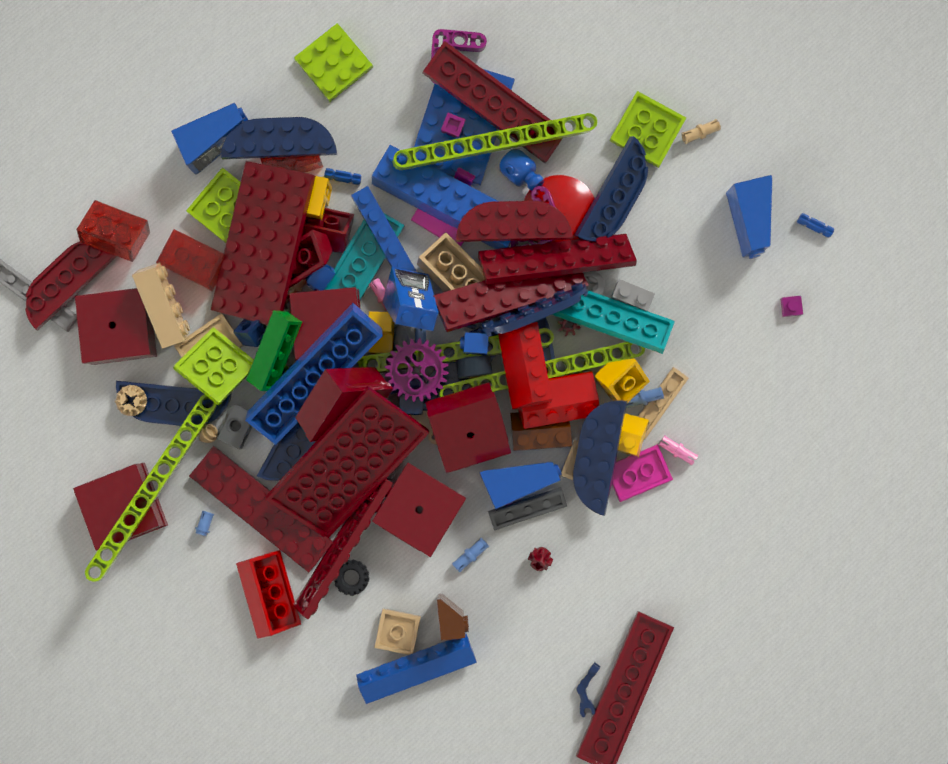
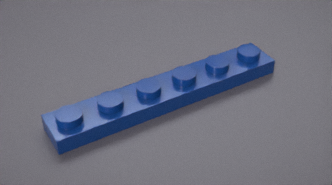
(381, 229)

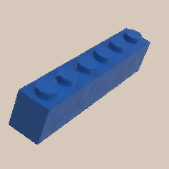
(415, 669)

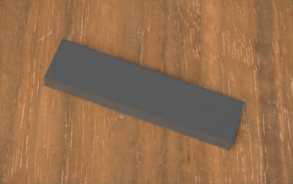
(527, 508)

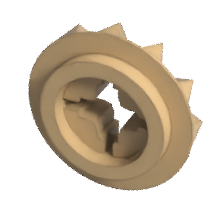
(139, 401)

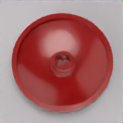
(570, 198)

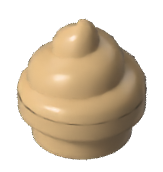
(208, 434)

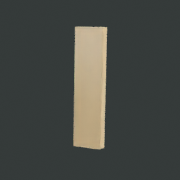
(655, 409)

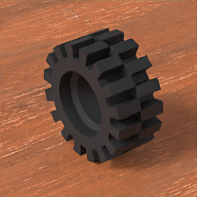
(360, 585)

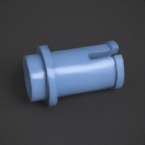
(204, 523)

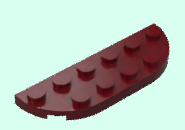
(513, 222)
(63, 280)

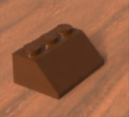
(540, 437)
(451, 619)

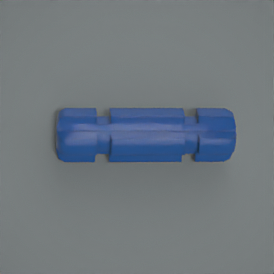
(343, 176)
(815, 225)

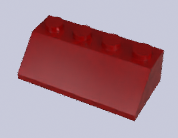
(525, 367)
(572, 399)
(268, 594)

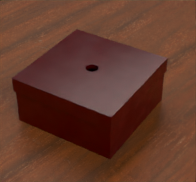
(318, 312)
(114, 327)
(334, 394)
(468, 427)
(106, 499)
(419, 510)

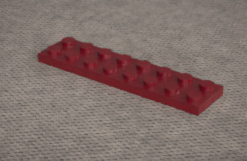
(487, 97)
(556, 258)
(487, 301)
(248, 500)
(339, 551)
(625, 690)

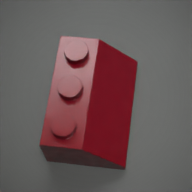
(334, 224)
(311, 255)

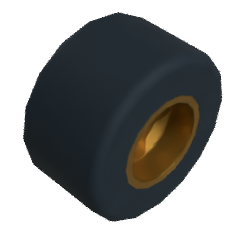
(474, 367)

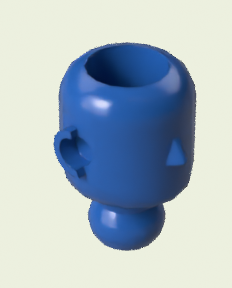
(520, 169)

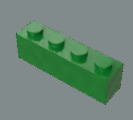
(274, 350)

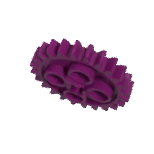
(402, 381)

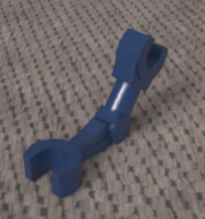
(581, 689)

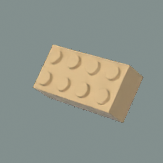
(449, 265)
(161, 304)

